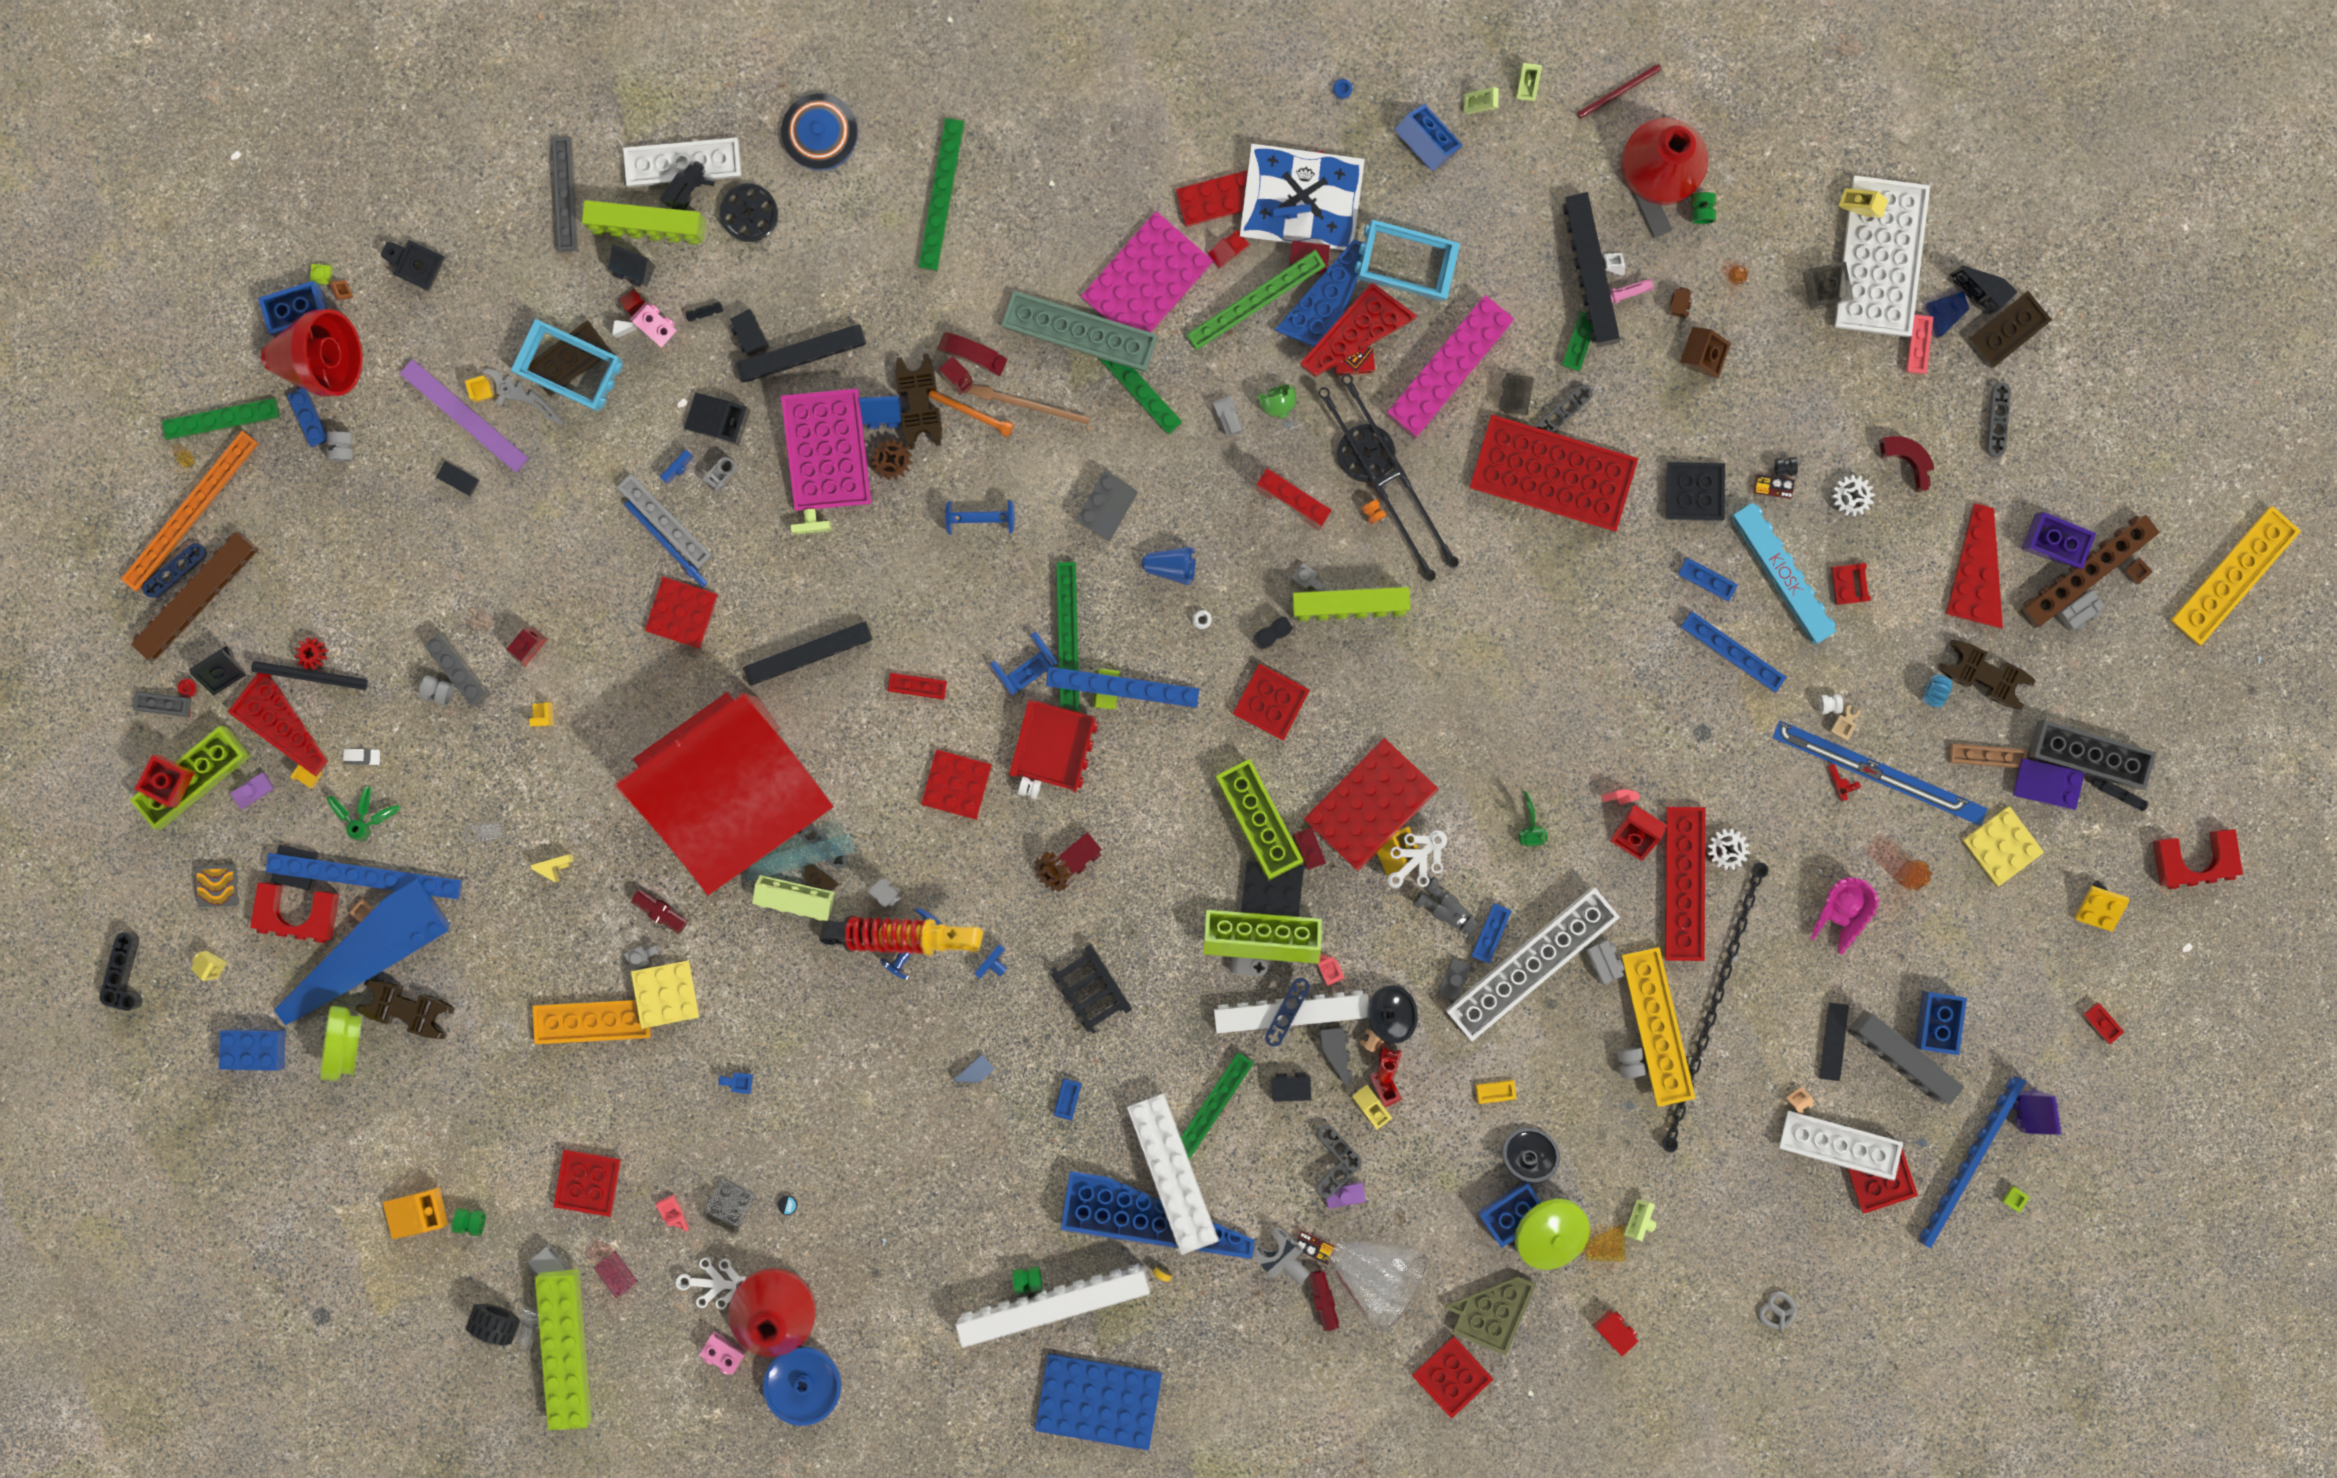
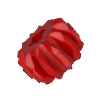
(315, 647)

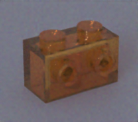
(1914, 875)

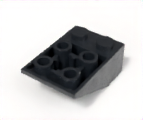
(1986, 289)
(717, 418)

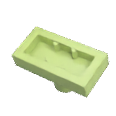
(1481, 100)
(811, 524)
(1640, 1220)

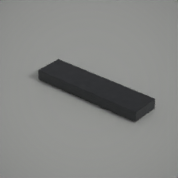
(1834, 1041)

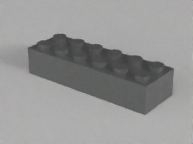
(2091, 754)
(1906, 1057)

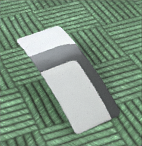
(361, 756)

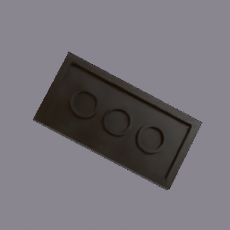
(2009, 329)
(566, 362)

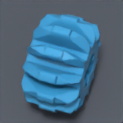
(1937, 691)

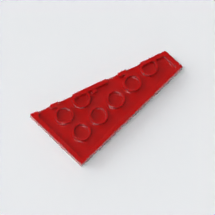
(1364, 323)
(1976, 582)
(272, 717)

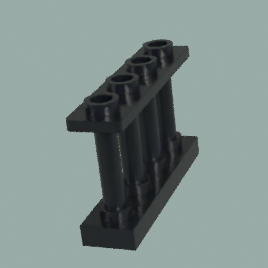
(1099, 972)

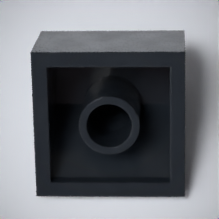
(631, 266)

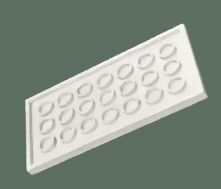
(1884, 259)

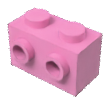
(653, 324)
(722, 1353)

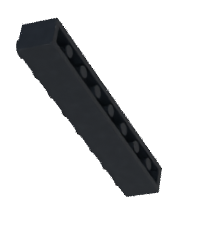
(1592, 270)

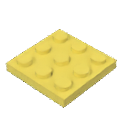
(2002, 846)
(664, 994)

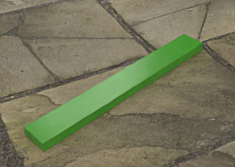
(1256, 300)

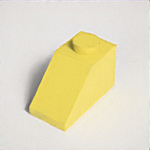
(1864, 202)
(207, 965)
(1372, 1107)

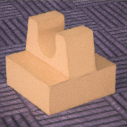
(1373, 1044)
(1800, 1099)

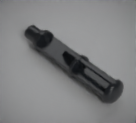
(2120, 794)

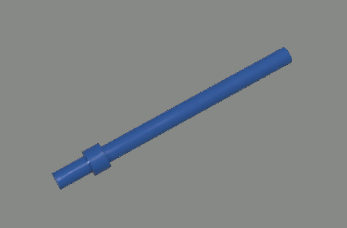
(690, 569)

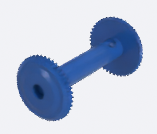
(979, 517)
(896, 966)

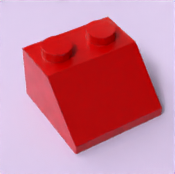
(1638, 833)

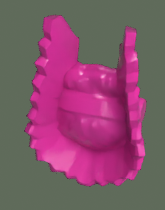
(1849, 904)

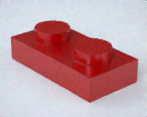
(2103, 1023)

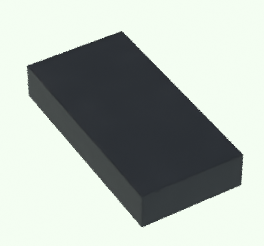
(457, 478)

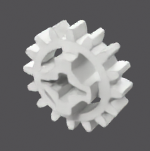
(1848, 503)
(1732, 842)

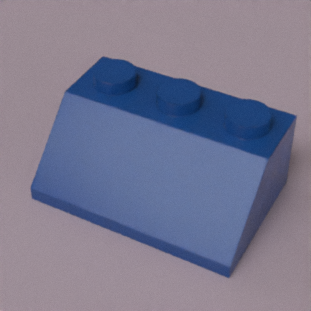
(1428, 137)

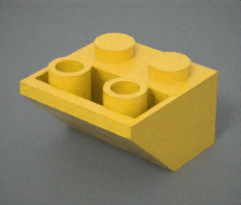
(1388, 862)

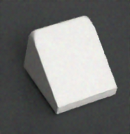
(622, 328)

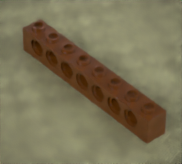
(2144, 530)

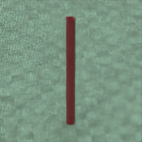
(1619, 91)

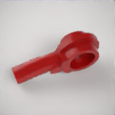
(187, 689)

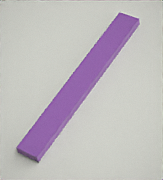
(464, 416)

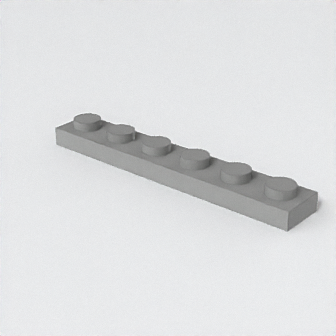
(664, 521)

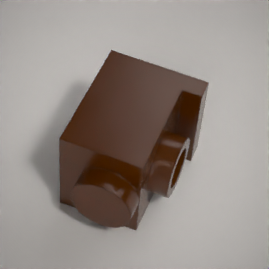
(1680, 303)

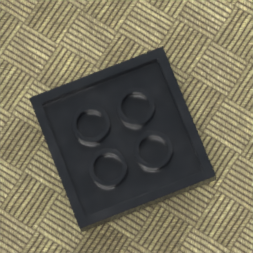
(1695, 491)
(1272, 897)

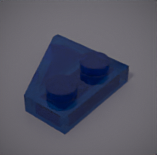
(1947, 312)

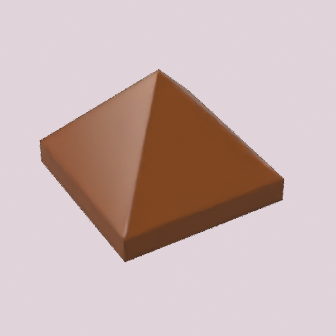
(341, 290)

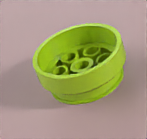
(340, 1044)

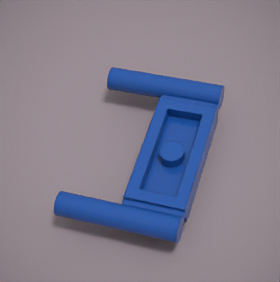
(1029, 670)

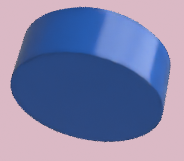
(1342, 89)

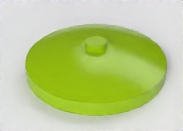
(1552, 1234)

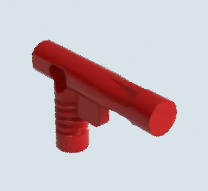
(1842, 783)

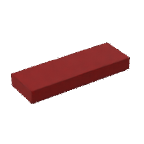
(917, 686)

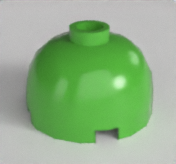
(1278, 401)

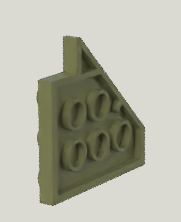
(1493, 1313)

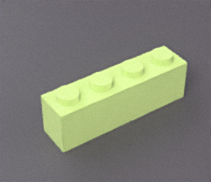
(793, 898)

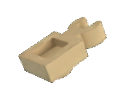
(1843, 726)

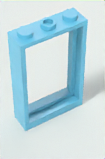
(1447, 268)
(530, 347)

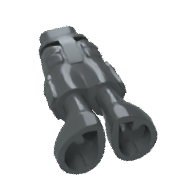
(1449, 908)

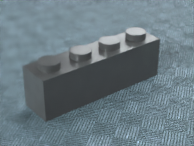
(457, 670)

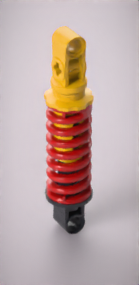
(899, 936)

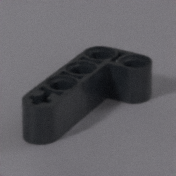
(123, 970)

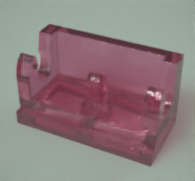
(615, 1274)

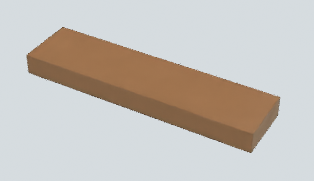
(1986, 755)

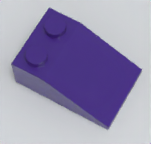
(2058, 540)
(2048, 784)
(2037, 1113)

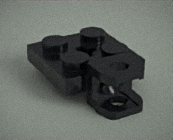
(405, 259)

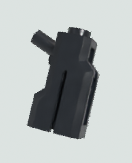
(693, 177)

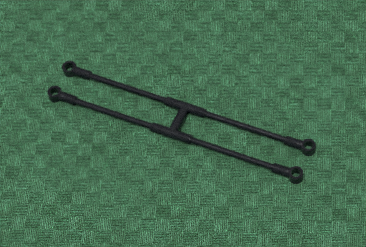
(1378, 483)

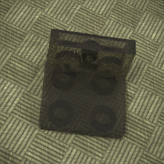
(728, 1206)

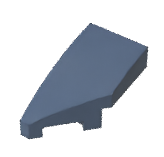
(976, 1071)

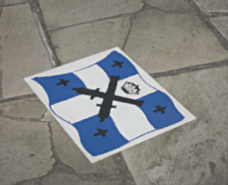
(1300, 177)

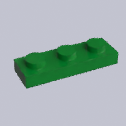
(1578, 344)

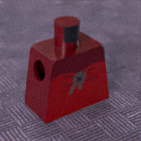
(526, 645)

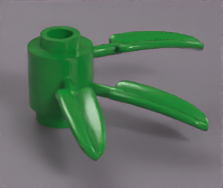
(363, 806)
(1534, 834)

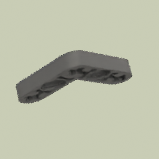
(1343, 1165)

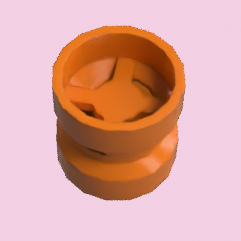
(1373, 511)

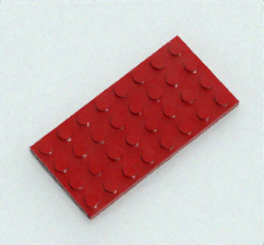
(1553, 473)

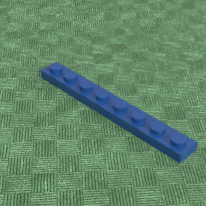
(1122, 687)

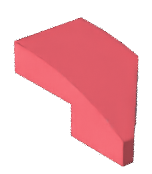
(1622, 796)
(1330, 970)
(672, 1213)

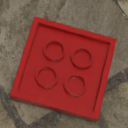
(681, 612)
(1271, 702)
(956, 784)
(587, 1183)
(1877, 1192)
(1452, 1376)

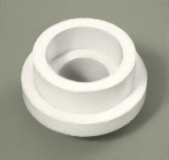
(1197, 624)

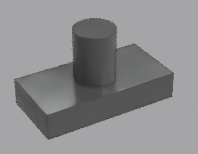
(1454, 979)

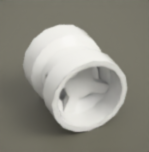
(1829, 704)
(1033, 790)

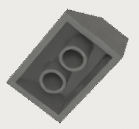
(1106, 506)

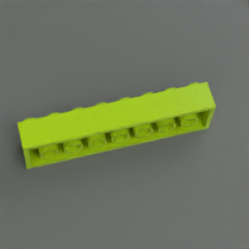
(563, 1349)

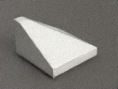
(1615, 263)

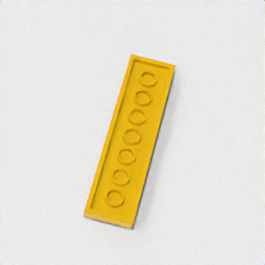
(2235, 575)
(1658, 1027)

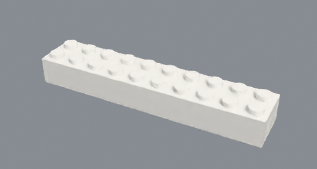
(1532, 963)
(1052, 1305)

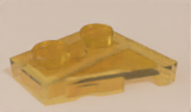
(1607, 1246)

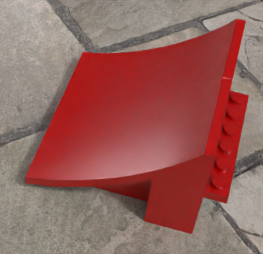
(724, 789)

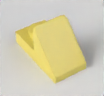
(548, 867)

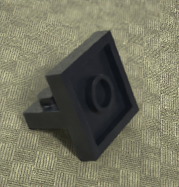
(218, 671)

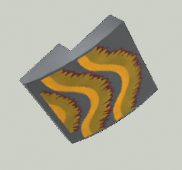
(217, 885)

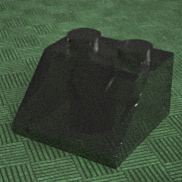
(1827, 285)

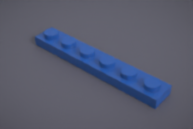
(1733, 652)

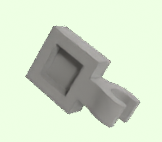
(1306, 577)
(640, 957)

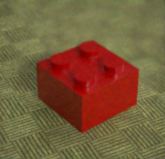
(164, 781)

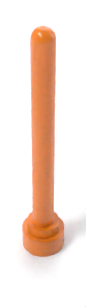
(1003, 427)

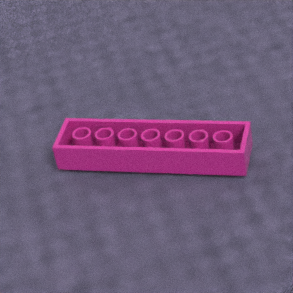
(1449, 367)

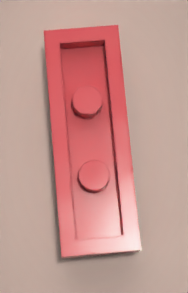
(1919, 345)

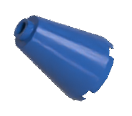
(1171, 564)

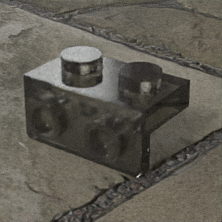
(1516, 394)

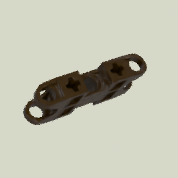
(920, 417)
(2000, 680)
(391, 1004)

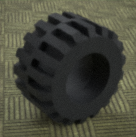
(492, 1324)

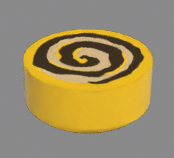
(1162, 1273)

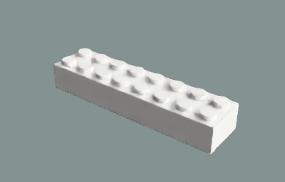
(1173, 1174)

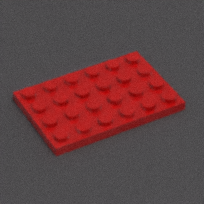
(1371, 804)

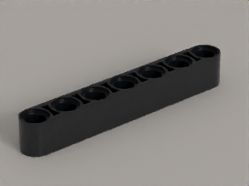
(800, 353)
(807, 653)

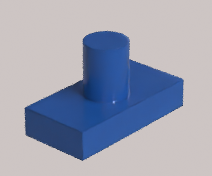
(992, 963)

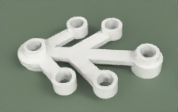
(1419, 857)
(717, 1283)

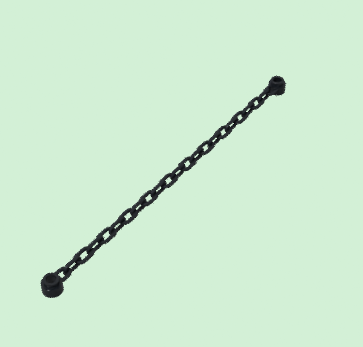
(1674, 1146)

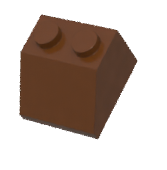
(1705, 352)

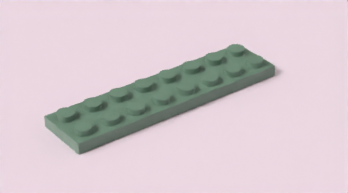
(1079, 331)

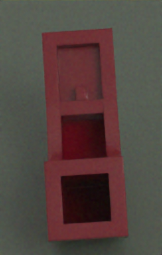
(972, 352)
(1912, 453)

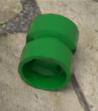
(1703, 215)
(472, 1222)
(1027, 1280)

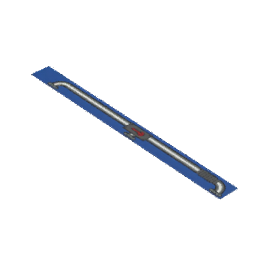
(1880, 773)

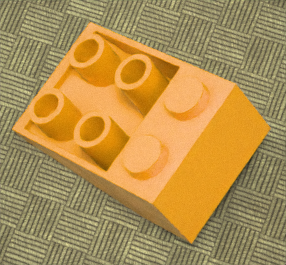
(415, 1213)

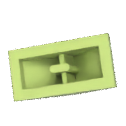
(1528, 81)

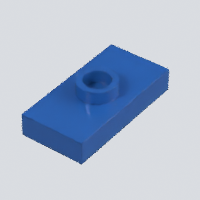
(1291, 212)
(677, 467)
(1067, 1099)

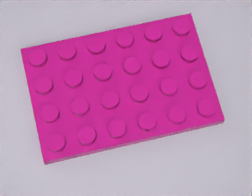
(1147, 276)
(826, 449)

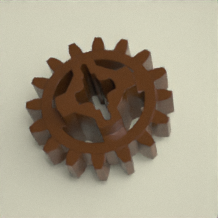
(898, 454)
(1052, 871)

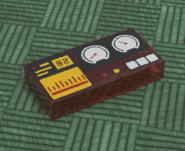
(1773, 486)
(1314, 1247)

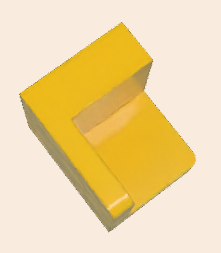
(479, 389)
(542, 715)
(305, 777)

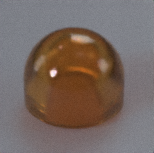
(1738, 274)

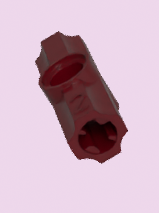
(659, 911)
(1324, 1300)

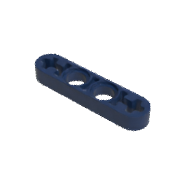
(172, 567)
(1284, 1010)

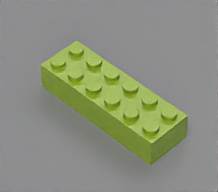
(644, 222)
(1350, 603)
(211, 761)
(1259, 819)
(1262, 936)

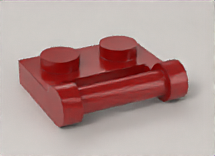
(1844, 584)

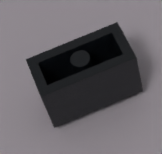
(749, 332)
(1291, 1087)

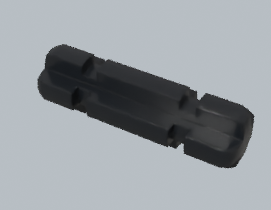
(704, 311)

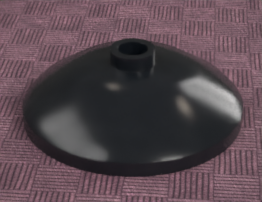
(1400, 1012)
(1537, 1147)

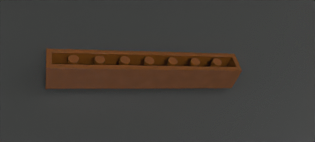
(194, 596)

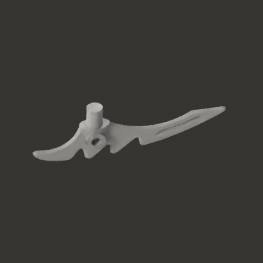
(506, 389)

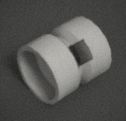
(339, 446)
(434, 690)
(1631, 1062)

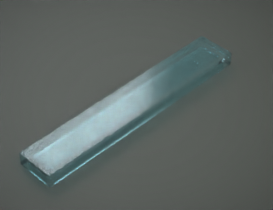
(801, 857)

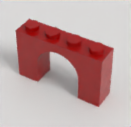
(1276, 487)
(2224, 862)
(267, 914)

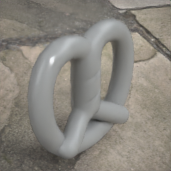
(1777, 1310)

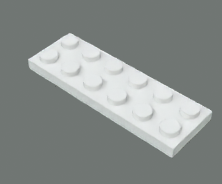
(662, 162)
(1840, 1145)

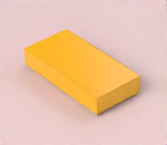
(1495, 1091)

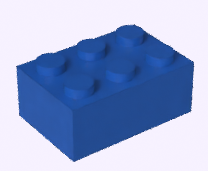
(288, 305)
(1940, 1022)
(252, 1049)
(1507, 1211)

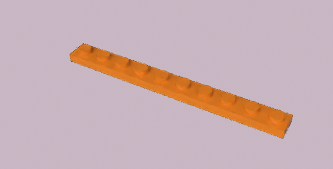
(189, 511)

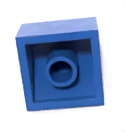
(881, 412)

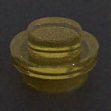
(185, 458)

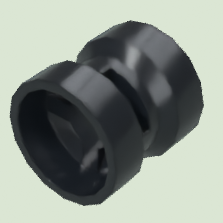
(1784, 466)

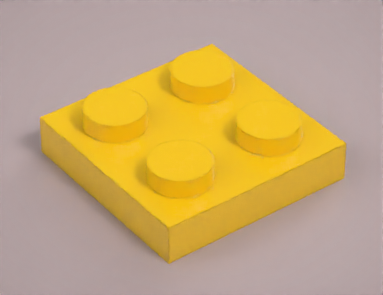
(2102, 908)

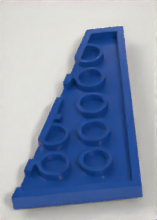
(1324, 301)

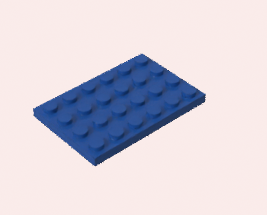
(1098, 1401)

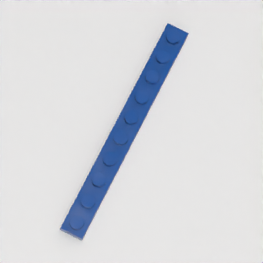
(359, 875)
(1969, 1166)

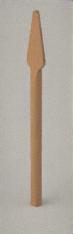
(988, 393)

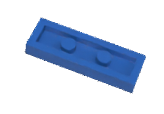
(308, 417)
(1707, 579)
(1491, 933)

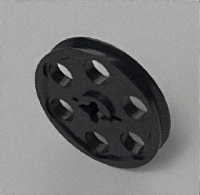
(740, 209)
(1368, 443)

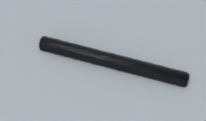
(309, 675)

